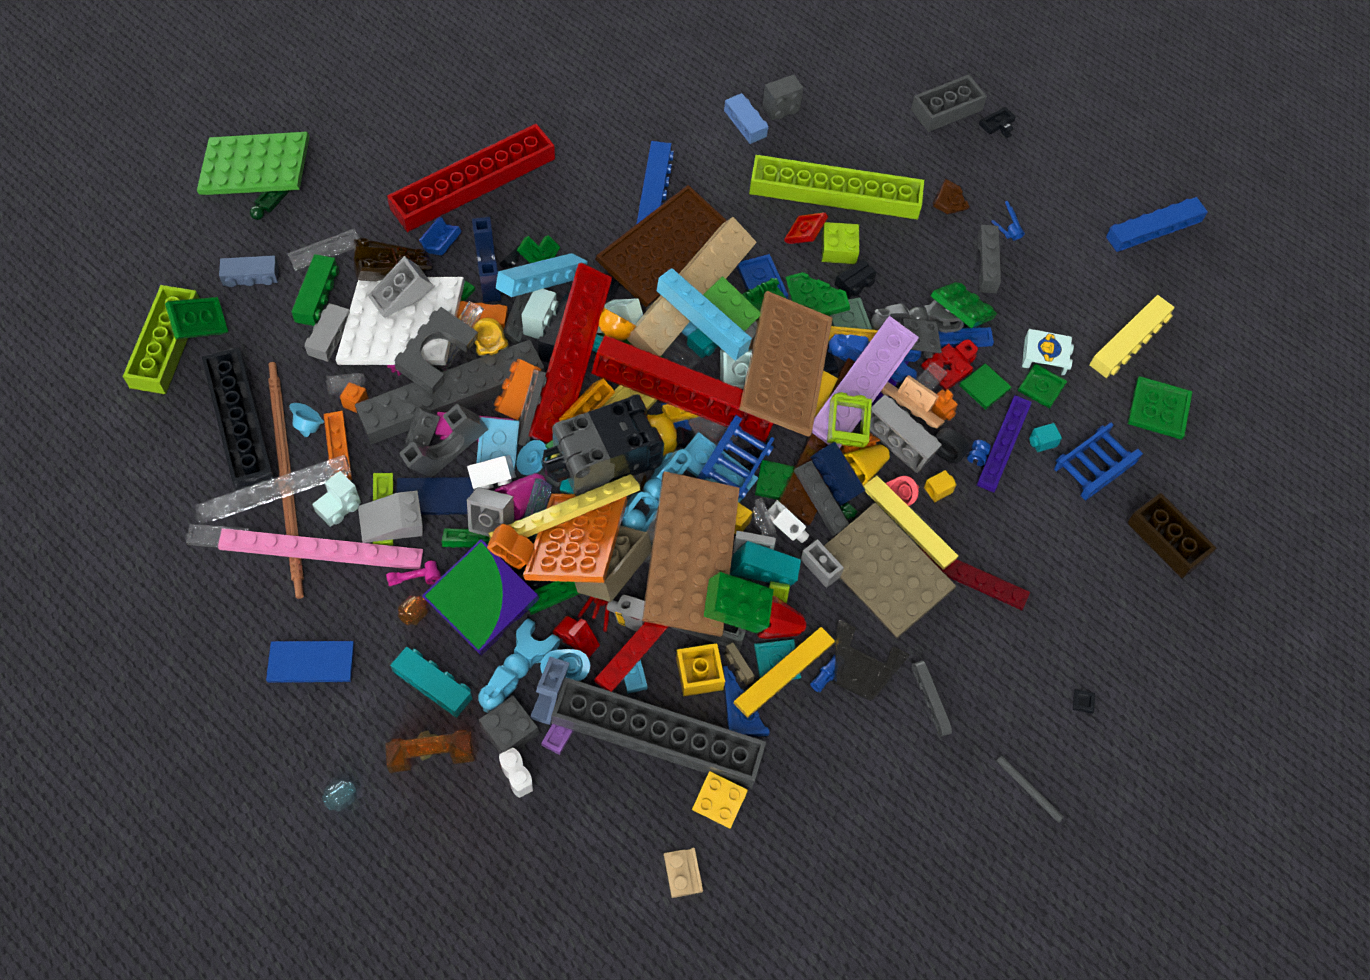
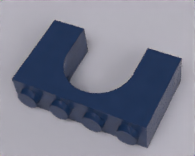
(486, 259)

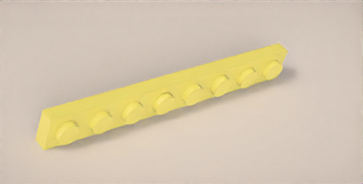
(575, 506)

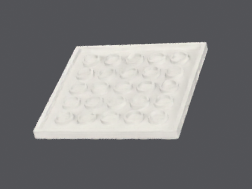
(378, 340)

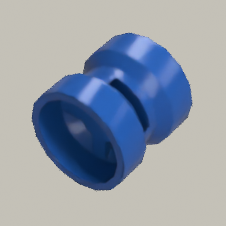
(979, 452)

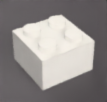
(492, 471)

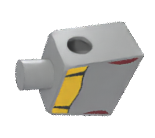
(628, 611)

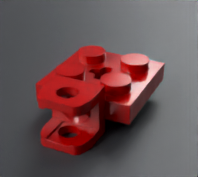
(957, 358)

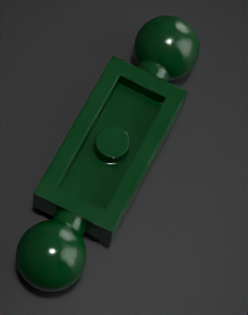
(266, 201)

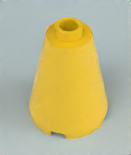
(867, 461)

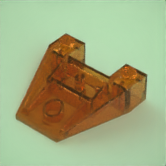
(457, 744)

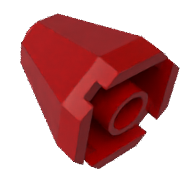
(783, 621)

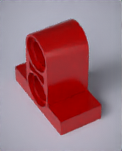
(577, 635)

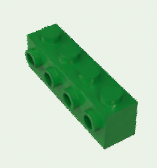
(315, 290)

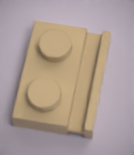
(683, 873)

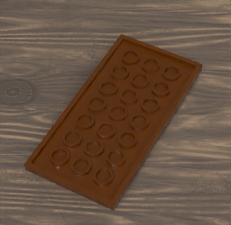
(661, 242)

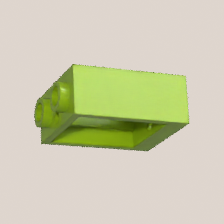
(848, 438)

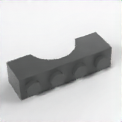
(990, 258)

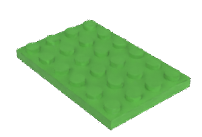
(253, 163)

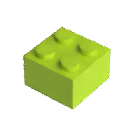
(840, 243)

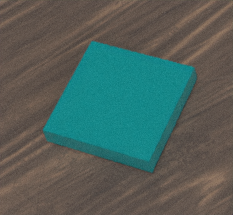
(771, 653)

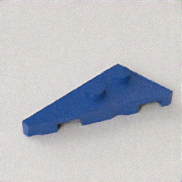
(736, 719)

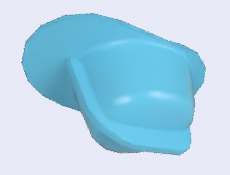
(305, 418)
(578, 666)

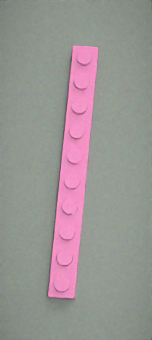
(320, 549)

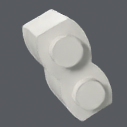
(518, 775)

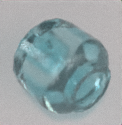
(339, 795)

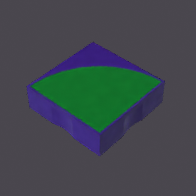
(480, 597)

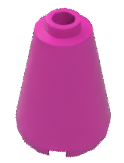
(521, 492)

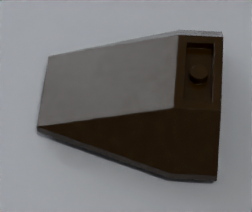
(376, 259)

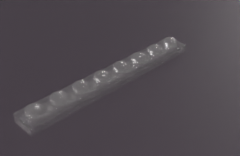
(270, 490)

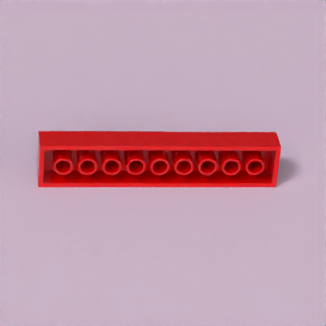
(471, 177)
(675, 385)

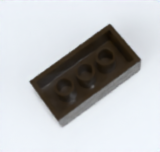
(1171, 535)

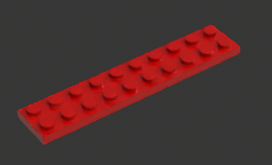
(571, 349)

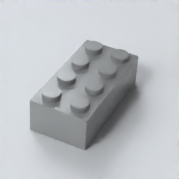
(902, 434)

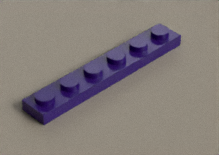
(1004, 444)

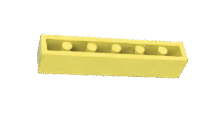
(1131, 337)

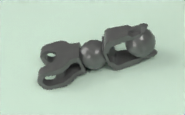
(933, 312)

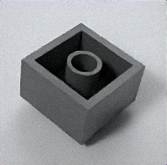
(782, 97)
(508, 726)

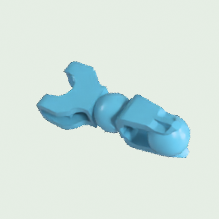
(635, 518)
(516, 665)

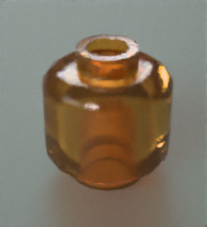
(412, 610)

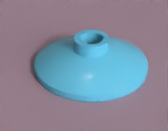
(530, 457)

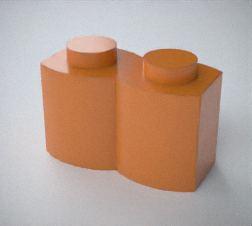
(510, 546)

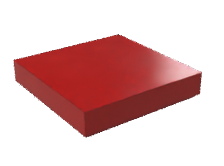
(806, 228)

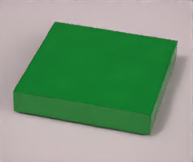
(985, 386)
(1042, 386)

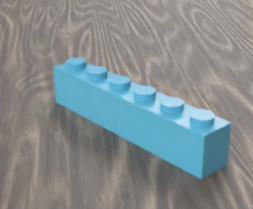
(538, 275)
(703, 314)

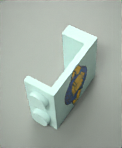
(1047, 349)

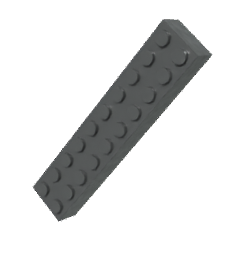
(465, 384)
(658, 732)

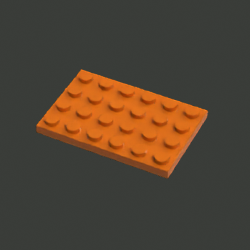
(578, 547)

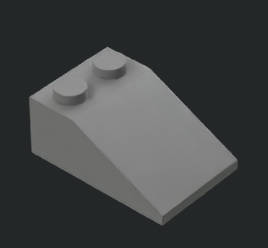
(400, 288)
(391, 517)

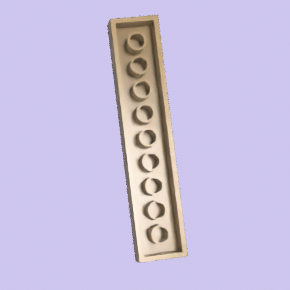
(715, 259)

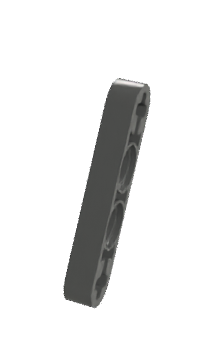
(932, 698)

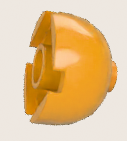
(615, 326)

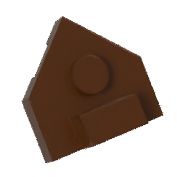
(950, 198)

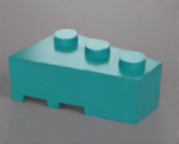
(764, 564)

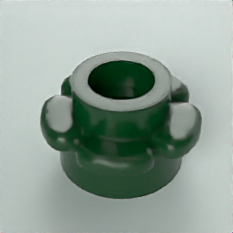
(848, 511)

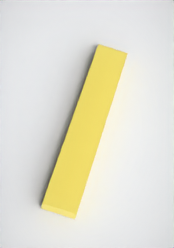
(910, 522)

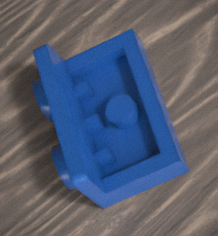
(439, 237)

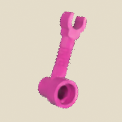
(430, 573)

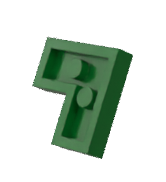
(533, 253)

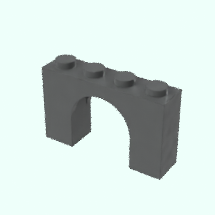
(440, 326)
(431, 459)

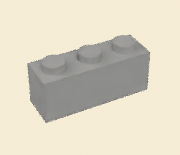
(327, 332)

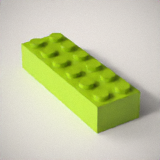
(157, 350)

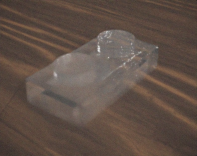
(337, 383)

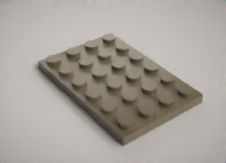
(888, 570)

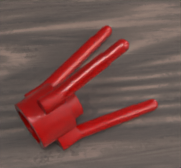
(599, 602)

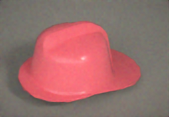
(905, 488)

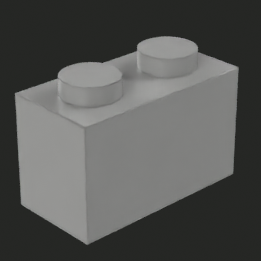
(822, 563)

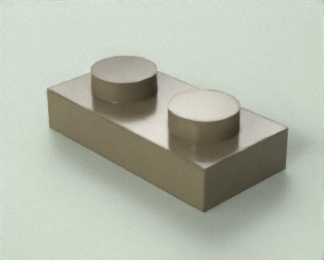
(742, 671)

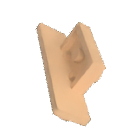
(915, 398)

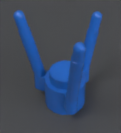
(1014, 229)

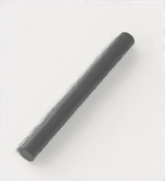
(1030, 789)

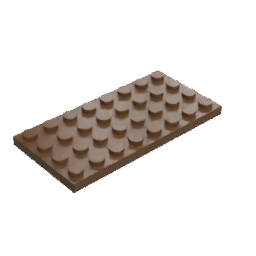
(786, 364)
(689, 548)

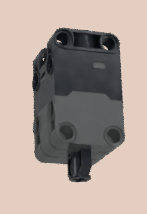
(604, 446)

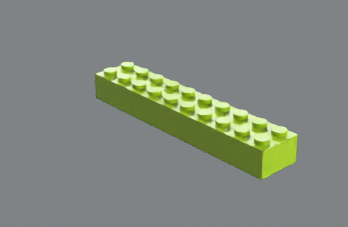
(837, 187)

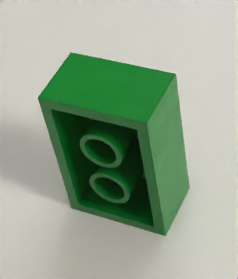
(738, 602)

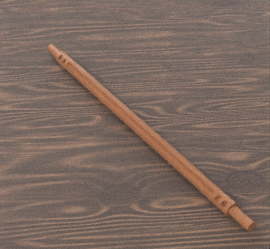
(284, 468)

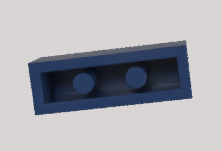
(837, 473)

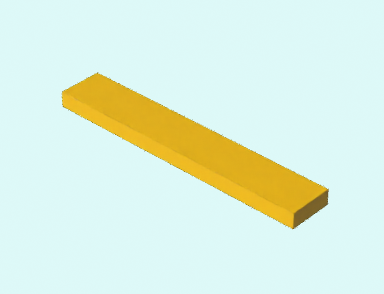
(784, 672)

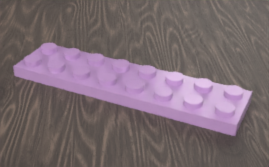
(867, 375)

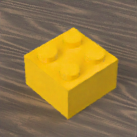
(700, 669)

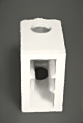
(787, 522)

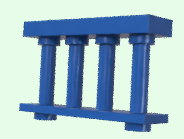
(726, 443)
(1102, 478)

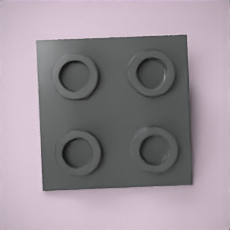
(928, 336)

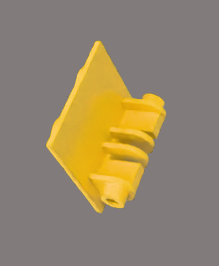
(719, 799)

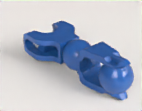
(852, 347)

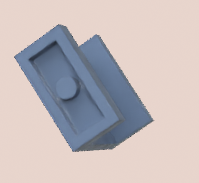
(549, 689)

